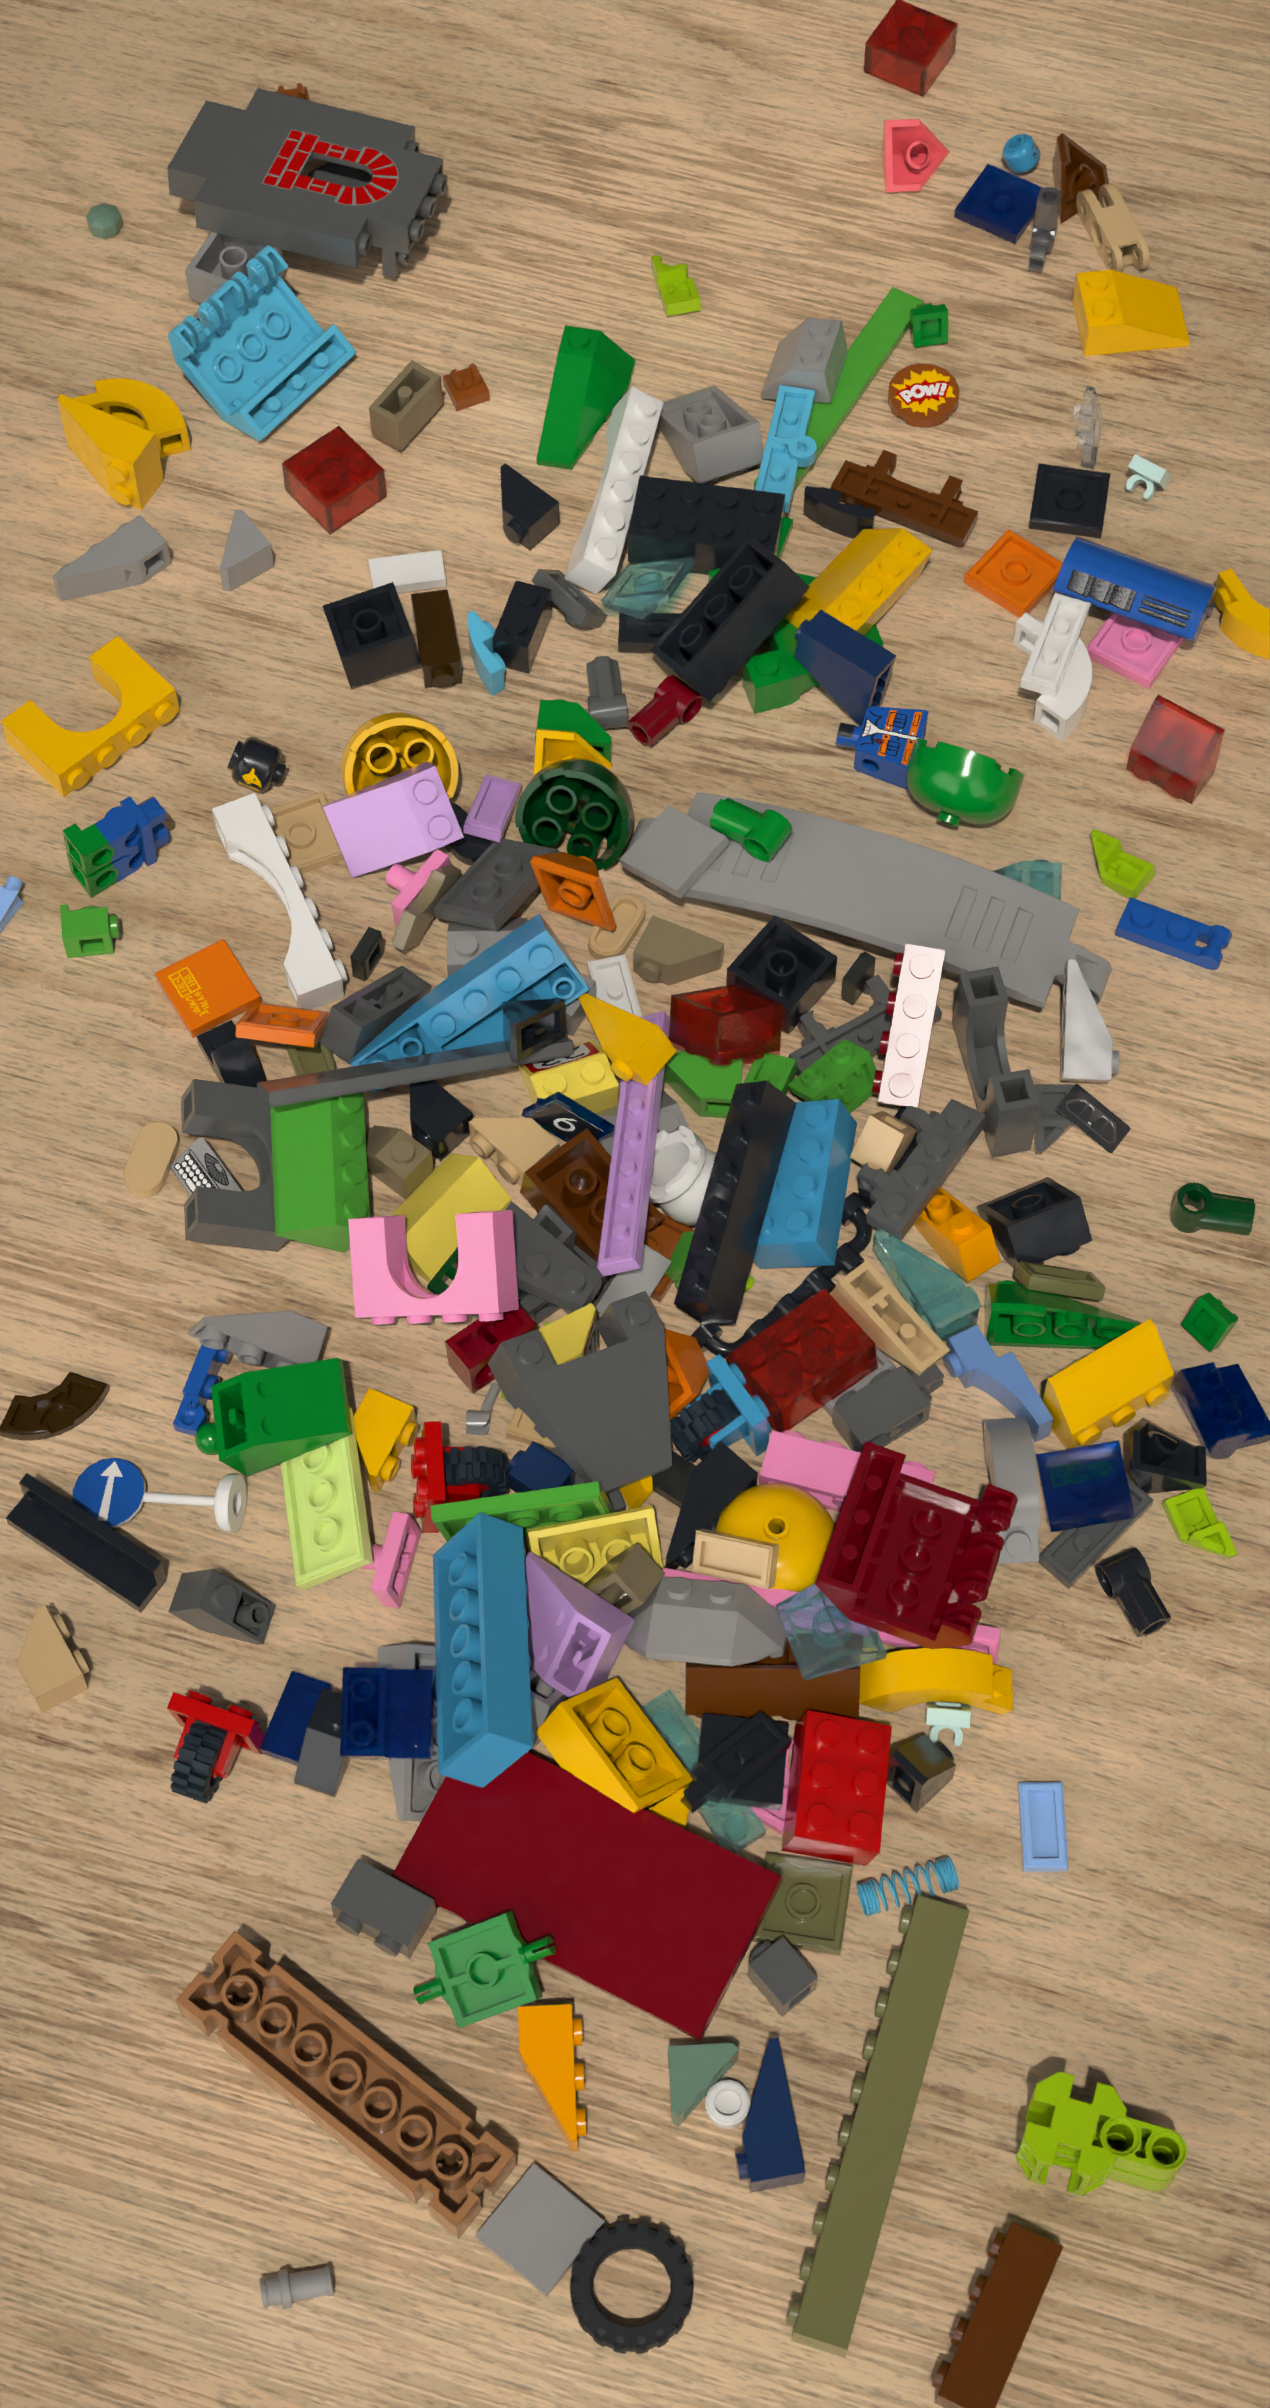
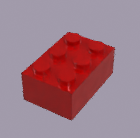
(837, 1788)

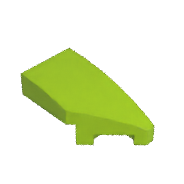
(1119, 869)

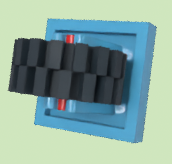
(721, 1414)

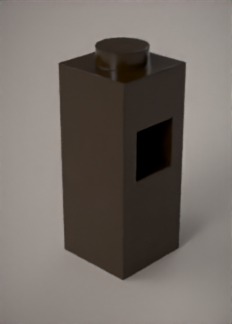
(436, 639)

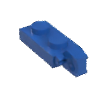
(198, 1389)

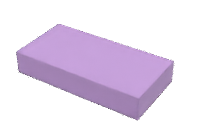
(492, 808)

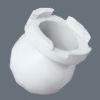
(680, 1174)

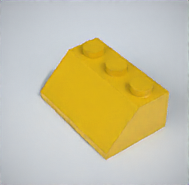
(1109, 1386)

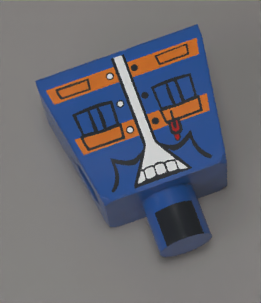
(884, 742)

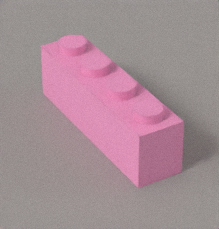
(819, 1467)

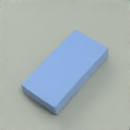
(1042, 1827)

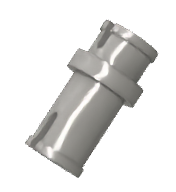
(295, 2287)

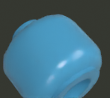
(1021, 153)

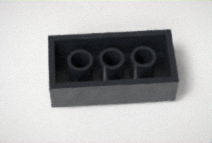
(700, 521)
(730, 618)

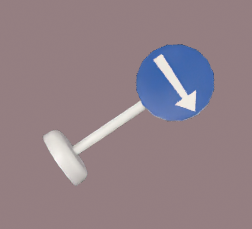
(115, 1491)

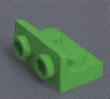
(841, 1074)

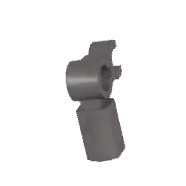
(1044, 227)

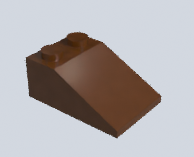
(576, 1187)

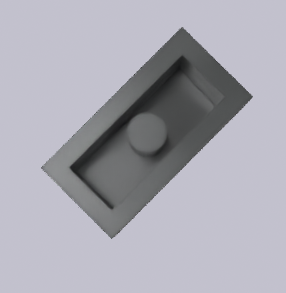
(383, 1909)

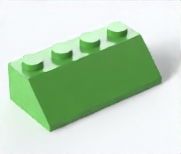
(319, 1169)

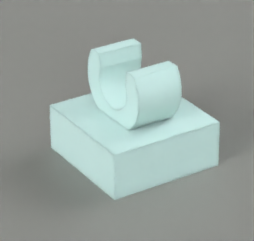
(1148, 473)
(947, 1715)

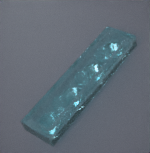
(731, 1824)

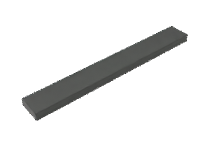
(400, 1072)

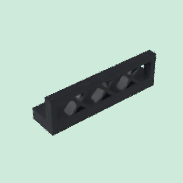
(86, 1544)

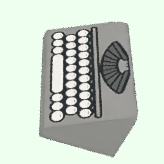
(202, 1167)

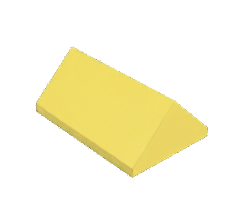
(430, 1212)
(587, 1544)

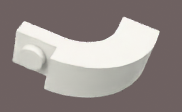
(1065, 712)

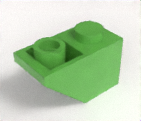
(703, 1085)

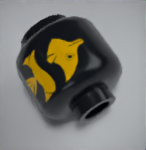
(256, 764)

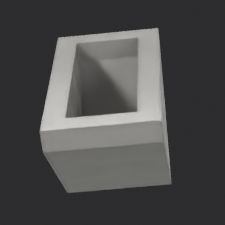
(245, 553)

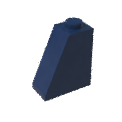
(844, 663)

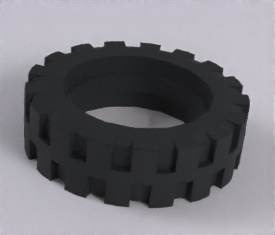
(668, 2322)

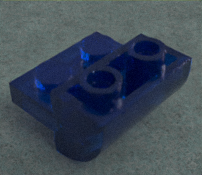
(1222, 1408)
(386, 1713)

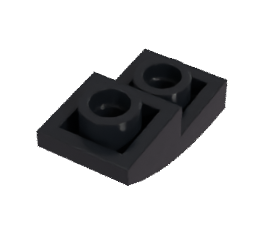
(826, 510)

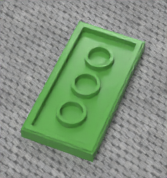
(526, 1508)

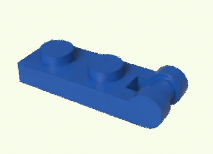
(1173, 934)

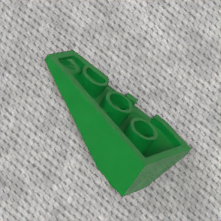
(584, 389)

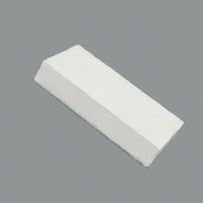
(409, 571)

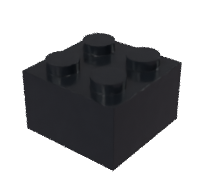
(371, 634)
(784, 969)

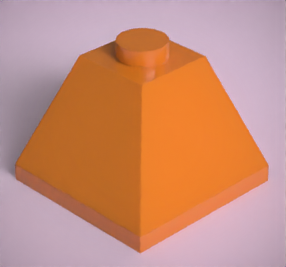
(573, 888)

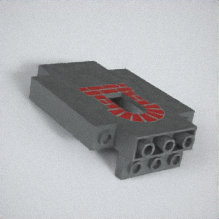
(251, 185)

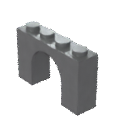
(1001, 1095)
(228, 1215)

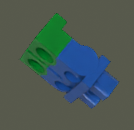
(116, 844)

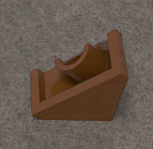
(1074, 172)

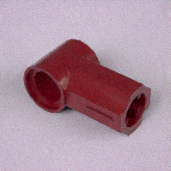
(671, 704)

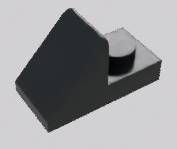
(231, 1056)

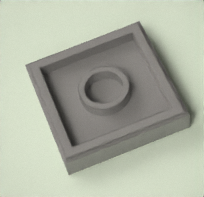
(674, 851)
(539, 2229)

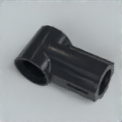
(1129, 1582)

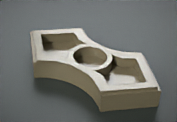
(420, 912)

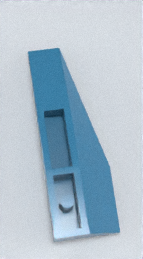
(469, 1003)

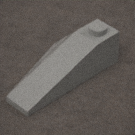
(413, 1780)

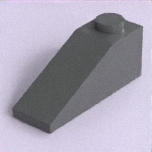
(371, 1010)

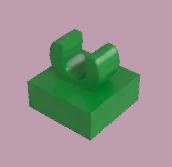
(929, 324)
(1209, 1321)

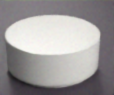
(727, 2104)

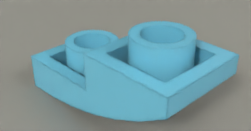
(487, 664)

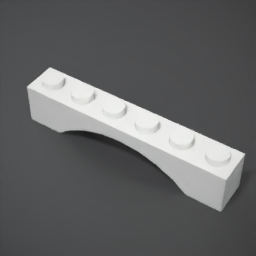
(605, 530)
(250, 841)

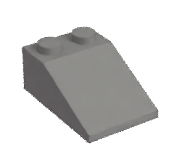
(711, 434)

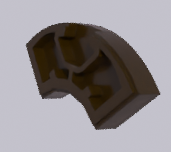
(54, 1411)

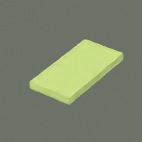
(326, 1512)

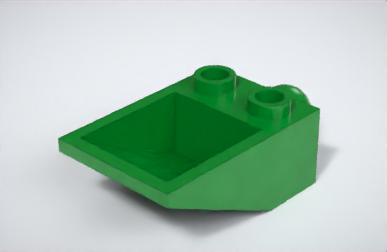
(276, 1415)

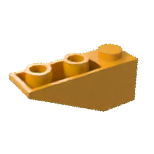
(958, 1236)
(547, 2056)

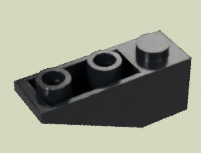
(710, 1490)

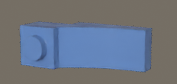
(1001, 1378)

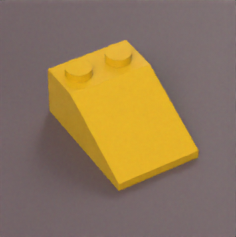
(1126, 313)
(114, 451)
(613, 1747)

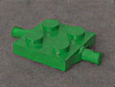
(484, 1970)

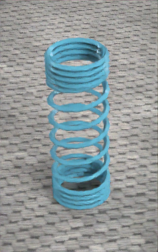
(944, 1871)

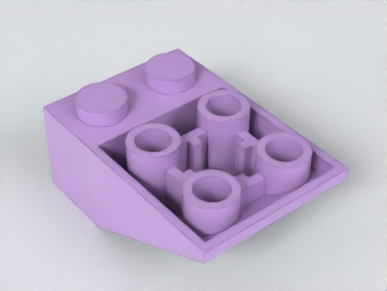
(570, 1630)

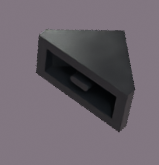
(532, 1025)

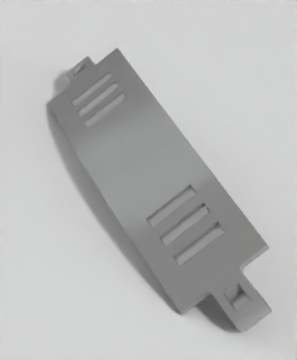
(899, 896)

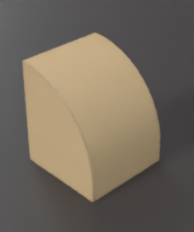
(882, 1141)

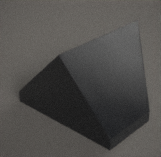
(1164, 1461)

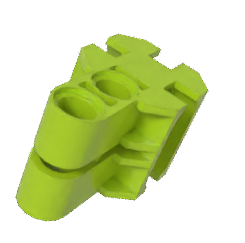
(1078, 2135)

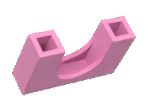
(388, 1289)

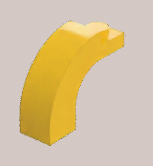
(144, 407)
(1242, 618)
(936, 1676)

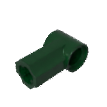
(1214, 1211)

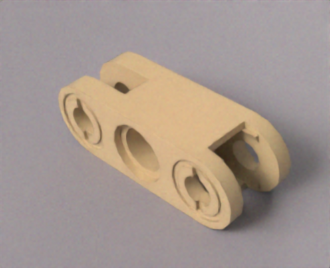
(1112, 229)

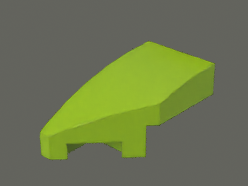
(675, 287)
(1197, 1524)

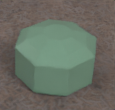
(104, 220)

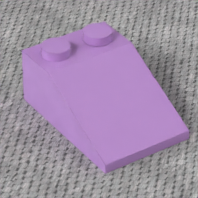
(393, 820)

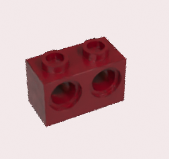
(475, 1345)

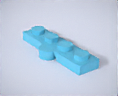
(787, 442)

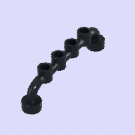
(846, 1260)

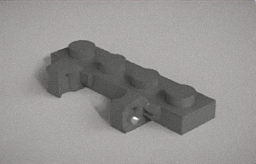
(862, 1030)
(941, 1145)

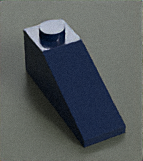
(770, 2138)

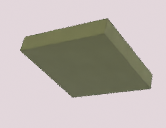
(808, 1905)

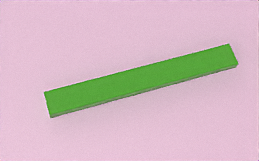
(860, 367)

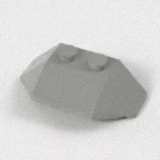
(706, 1624)

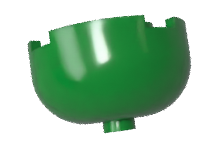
(961, 784)

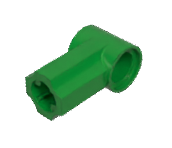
(758, 832)

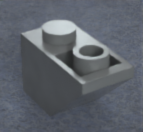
(221, 1606)

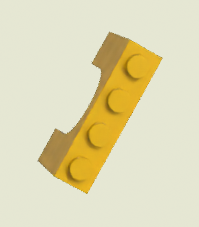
(72, 757)

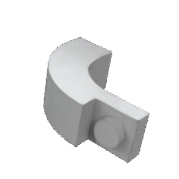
(1013, 1467)

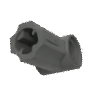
(605, 698)

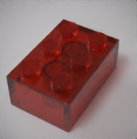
(805, 1360)

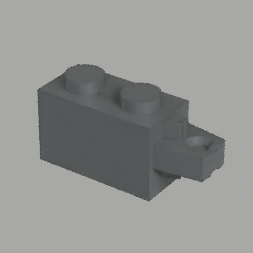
(886, 1407)

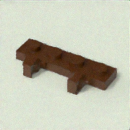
(924, 511)

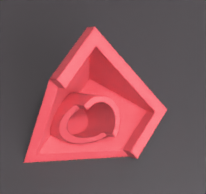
(909, 154)

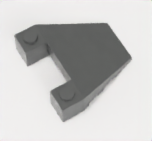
(603, 1407)

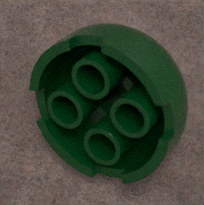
(553, 805)

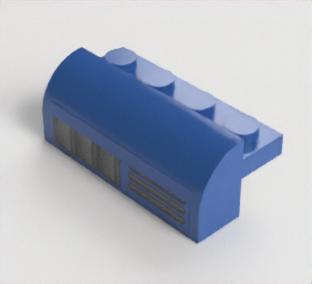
(1135, 589)

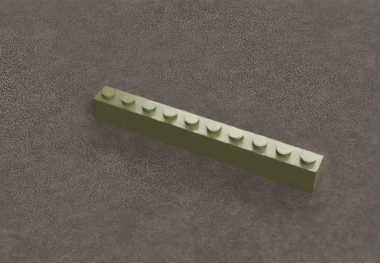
(880, 2127)

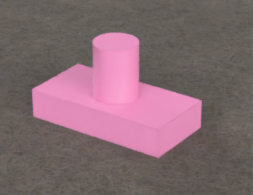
(412, 883)
(394, 1559)

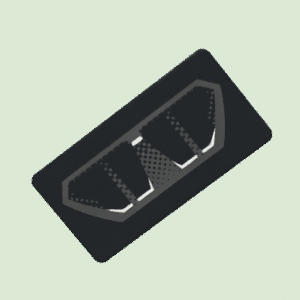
(1093, 1118)

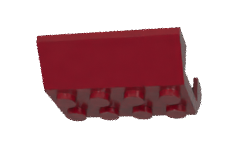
(913, 1553)

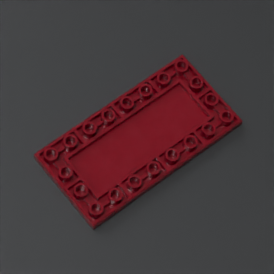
(617, 1890)

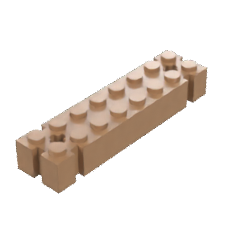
(346, 2084)

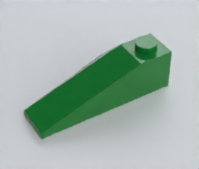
(1047, 1320)

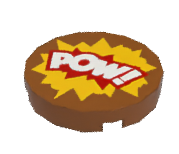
(923, 395)

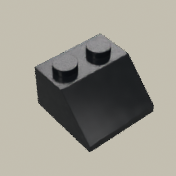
(1037, 1222)

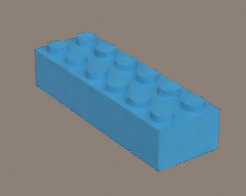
(482, 1651)

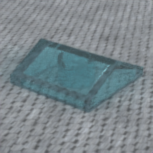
(646, 586)
(824, 1637)

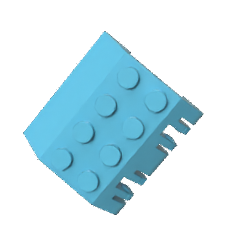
(257, 348)

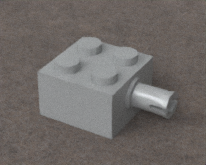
(217, 262)

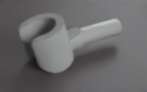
(479, 1421)

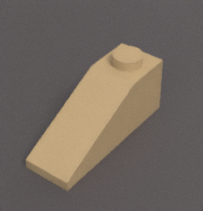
(888, 1319)

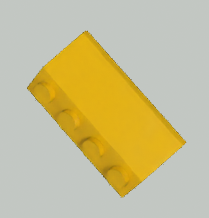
(864, 579)

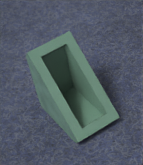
(693, 2072)

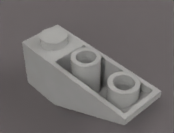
(118, 562)
(263, 1338)

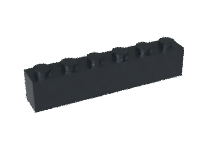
(735, 1203)

